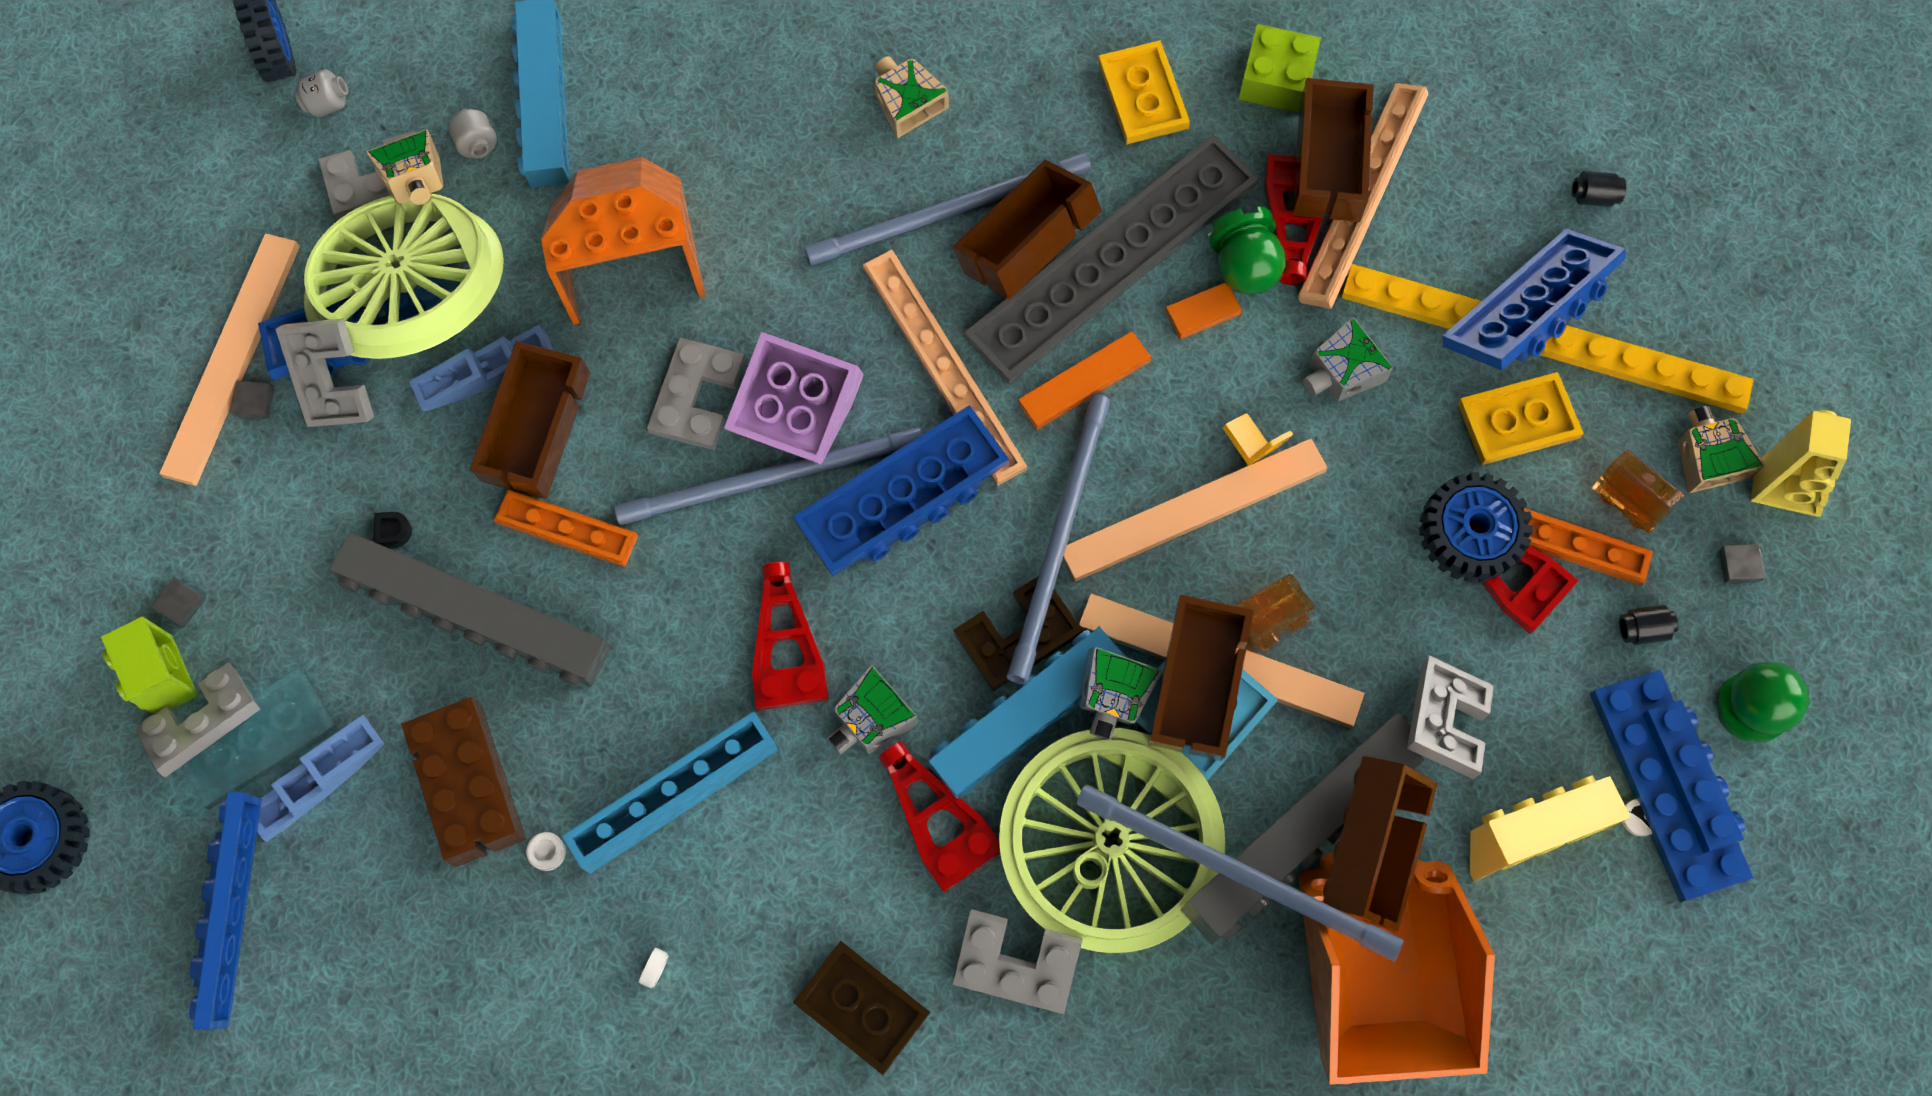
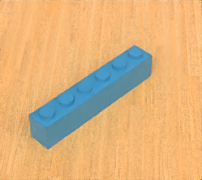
(540, 93)
(1017, 719)
(670, 793)

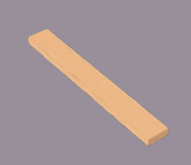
(1346, 236)
(937, 353)
(229, 360)
(1193, 510)
(1286, 683)

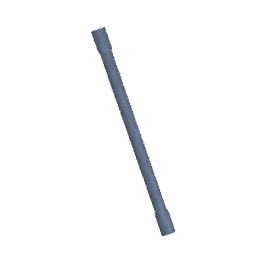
(835, 247)
(647, 507)
(1026, 649)
(1365, 934)

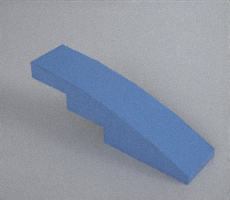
(470, 371)
(317, 776)

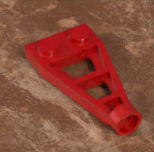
(1281, 179)
(1538, 596)
(787, 685)
(963, 854)

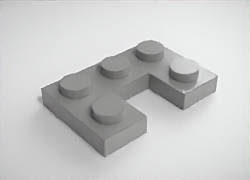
(344, 184)
(305, 351)
(675, 411)
(1432, 732)
(174, 743)
(989, 972)

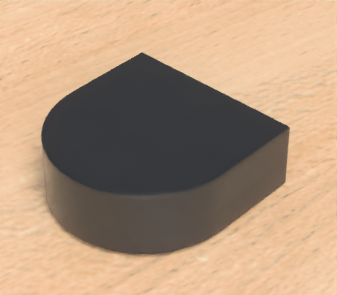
(391, 529)

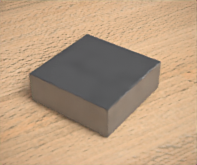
(252, 400)
(1742, 563)
(178, 602)

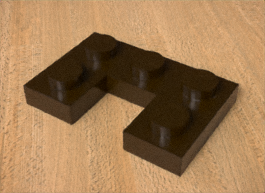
(994, 655)

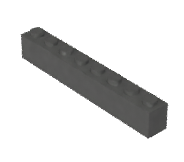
(469, 609)
(1295, 836)

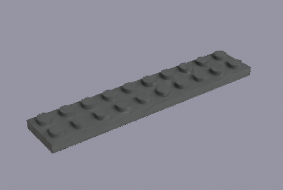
(1110, 259)

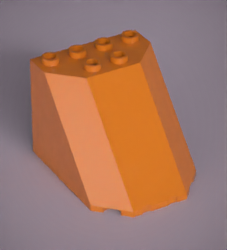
(612, 216)
(1407, 1015)

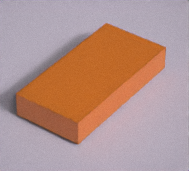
(1203, 310)

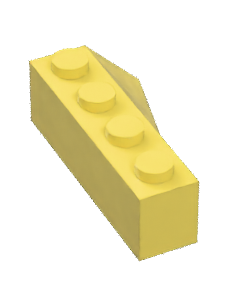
(1804, 465)
(1544, 825)

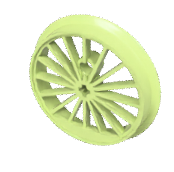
(400, 271)
(1160, 769)

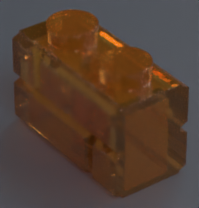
(1637, 491)
(1277, 610)

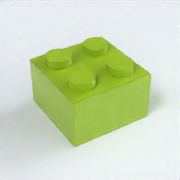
(1278, 67)
(147, 666)

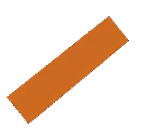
(1084, 380)
(566, 528)
(1589, 548)

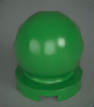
(1248, 250)
(1762, 701)

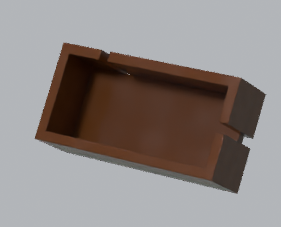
(1333, 149)
(1027, 229)
(530, 420)
(1201, 677)
(463, 782)
(1377, 848)

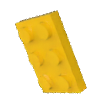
(1143, 92)
(1520, 418)

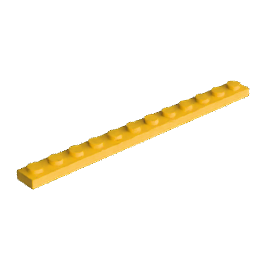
(1572, 347)

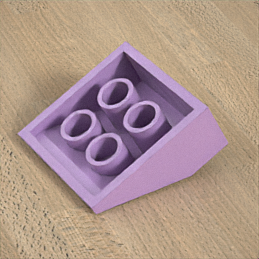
(793, 398)

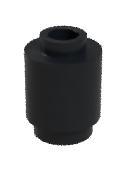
(1599, 189)
(1648, 625)

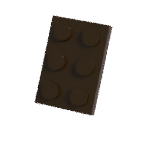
(862, 1008)

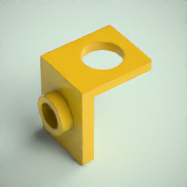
(1249, 439)

